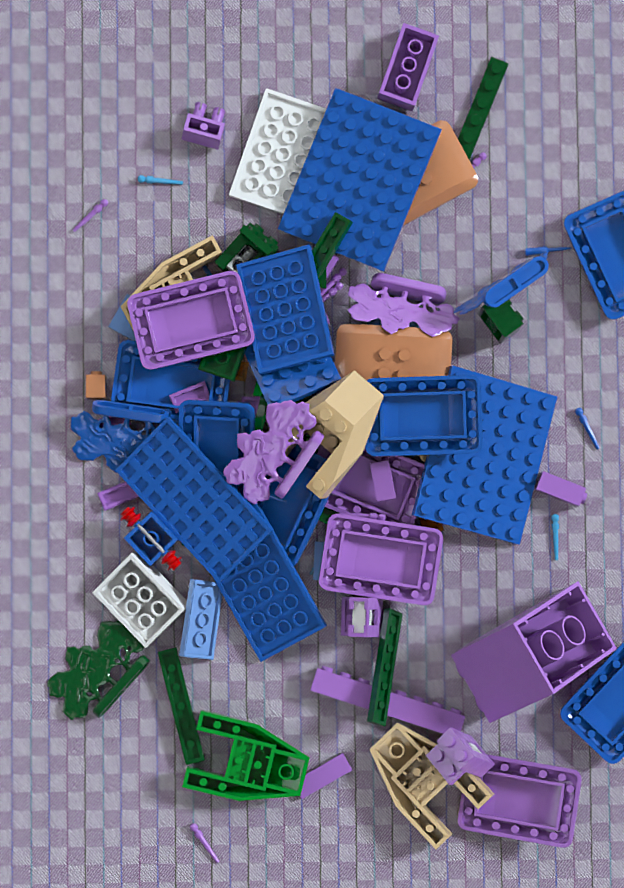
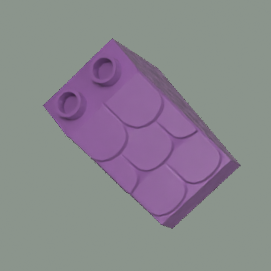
(534, 653)

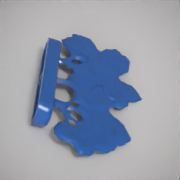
(503, 289)
(113, 441)

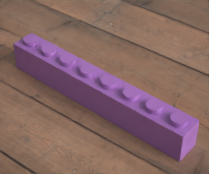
(400, 707)

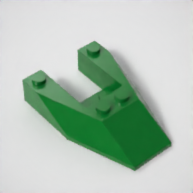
(257, 766)

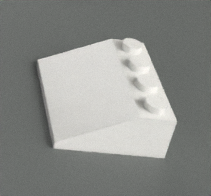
(141, 598)

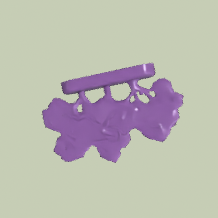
(397, 311)
(267, 450)

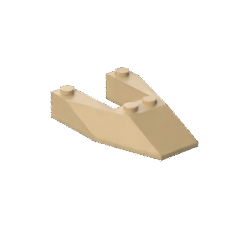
(178, 268)
(346, 418)
(415, 780)

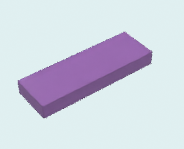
(325, 774)

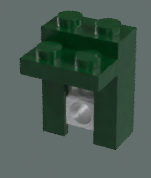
(249, 236)

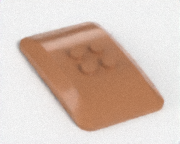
(446, 175)
(384, 355)

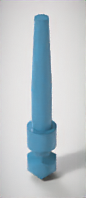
(149, 179)
(555, 526)

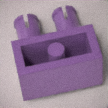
(203, 130)

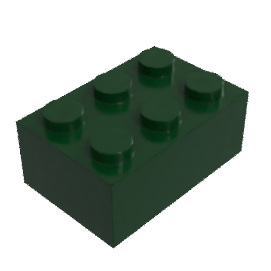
(501, 320)

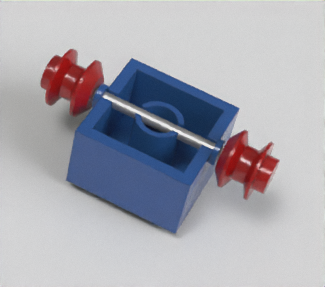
(151, 538)

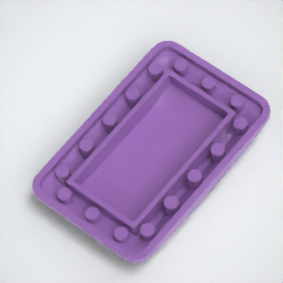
(190, 320)
(357, 492)
(381, 559)
(528, 803)

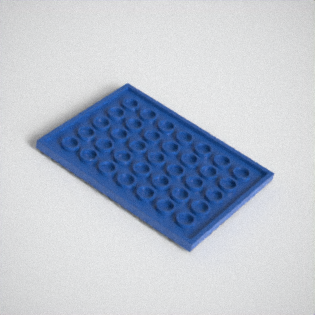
(364, 168)
(495, 486)

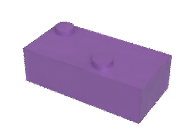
(408, 67)

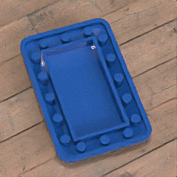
(599, 245)
(152, 388)
(427, 416)
(215, 428)
(297, 518)
(598, 709)

